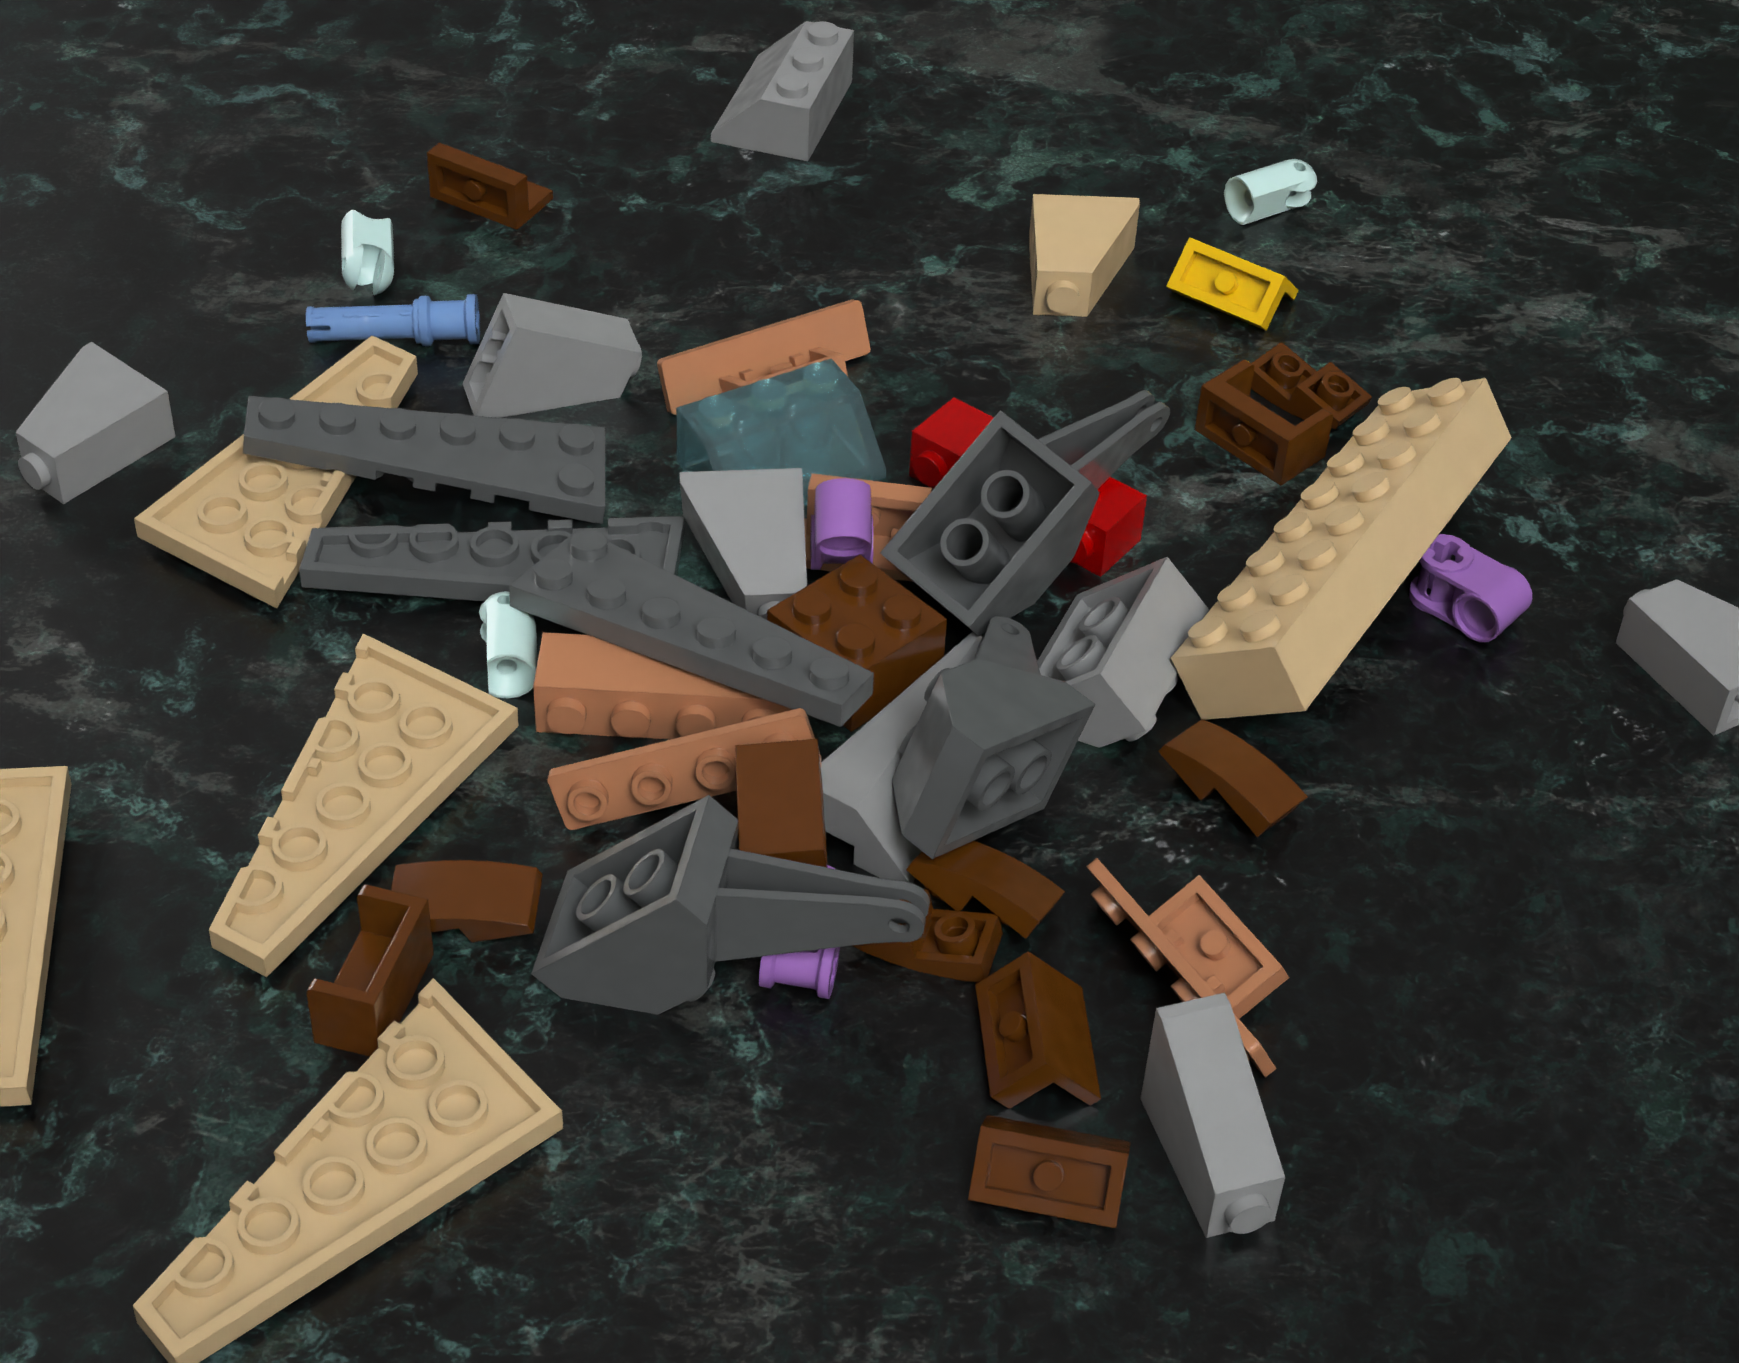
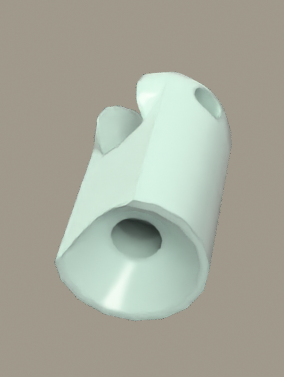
(1269, 190)
(367, 251)
(510, 647)

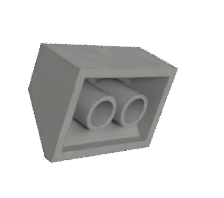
(790, 93)
(1120, 648)

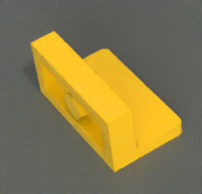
(1229, 284)

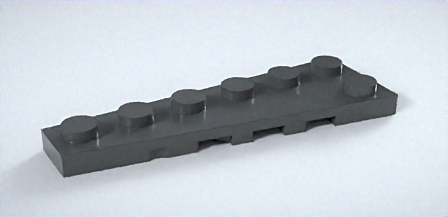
(527, 460)
(463, 565)
(669, 619)

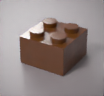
(869, 622)

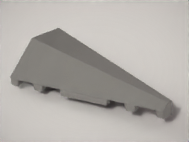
(860, 773)

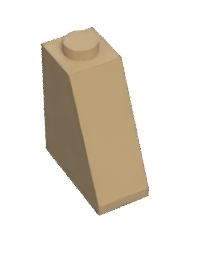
(1077, 249)

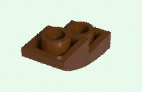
(1302, 390)
(1250, 783)
(997, 880)
(476, 896)
(952, 945)

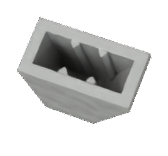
(549, 358)
(92, 425)
(750, 531)
(1688, 648)
(1212, 1116)

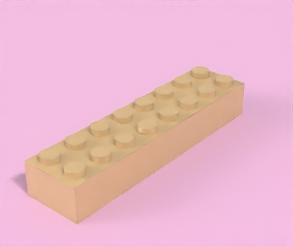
(1341, 552)

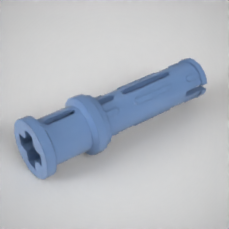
(422, 320)

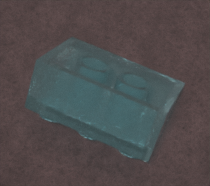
(781, 422)

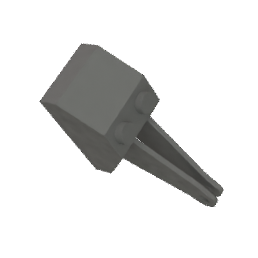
(1016, 510)
(986, 744)
(677, 897)

